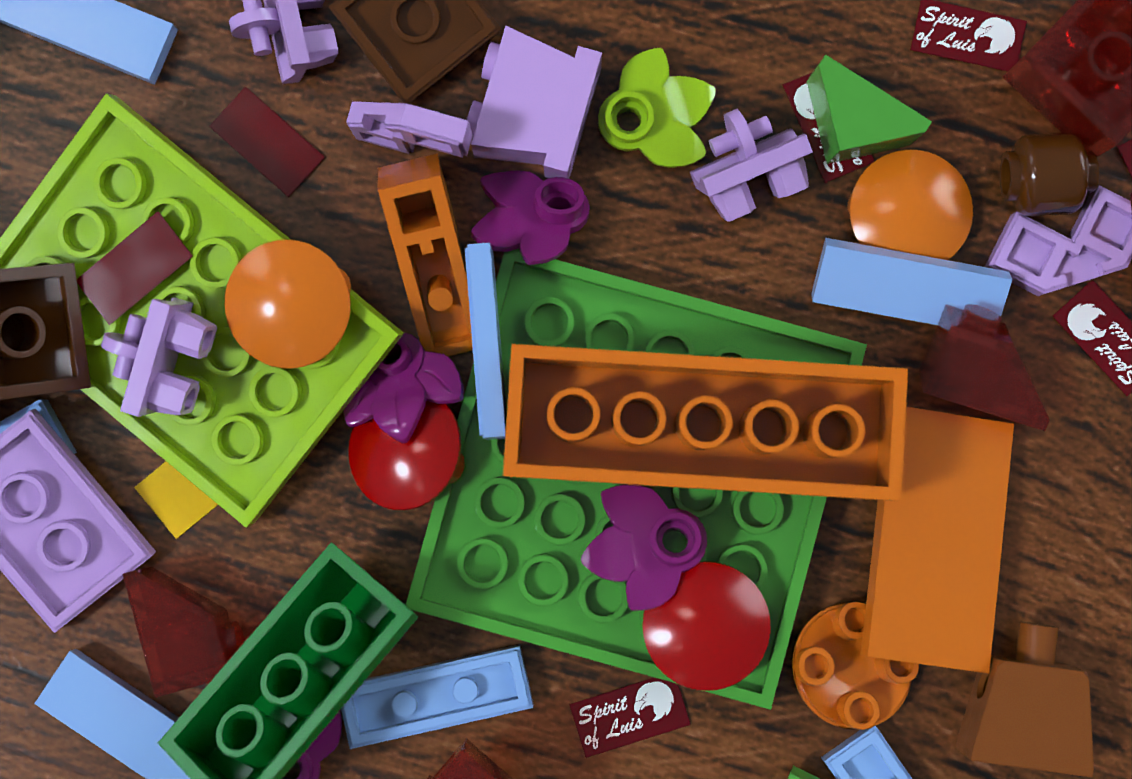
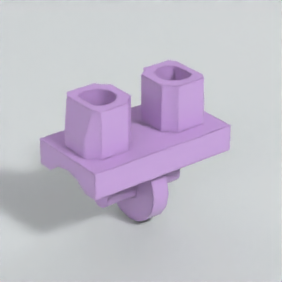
(294, 46)
(775, 156)
(149, 355)

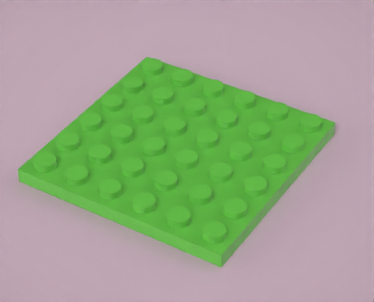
(512, 547)

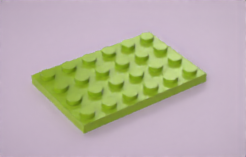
(249, 418)

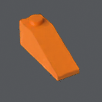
(428, 252)

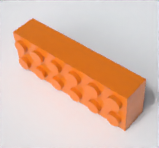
(706, 422)

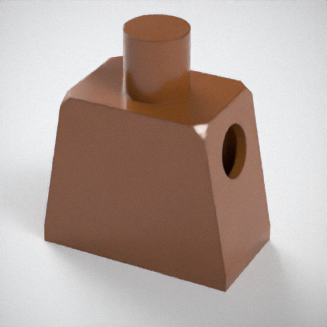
(1030, 710)

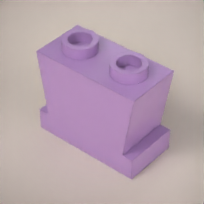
(533, 103)

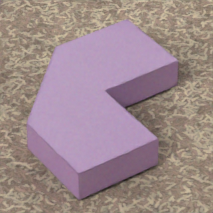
(405, 125)
(1049, 261)

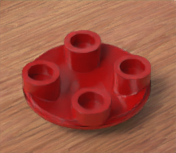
(410, 472)
(709, 629)

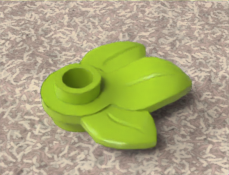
(665, 109)

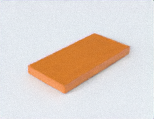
(940, 545)

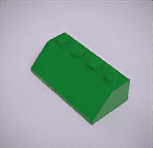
(290, 674)

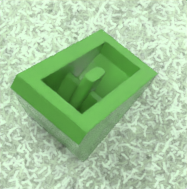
(858, 116)

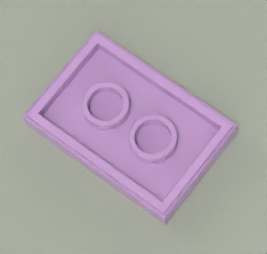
(58, 525)

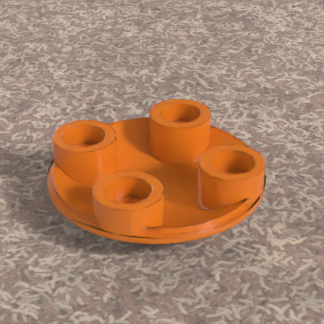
(912, 205)
(288, 303)
(839, 682)

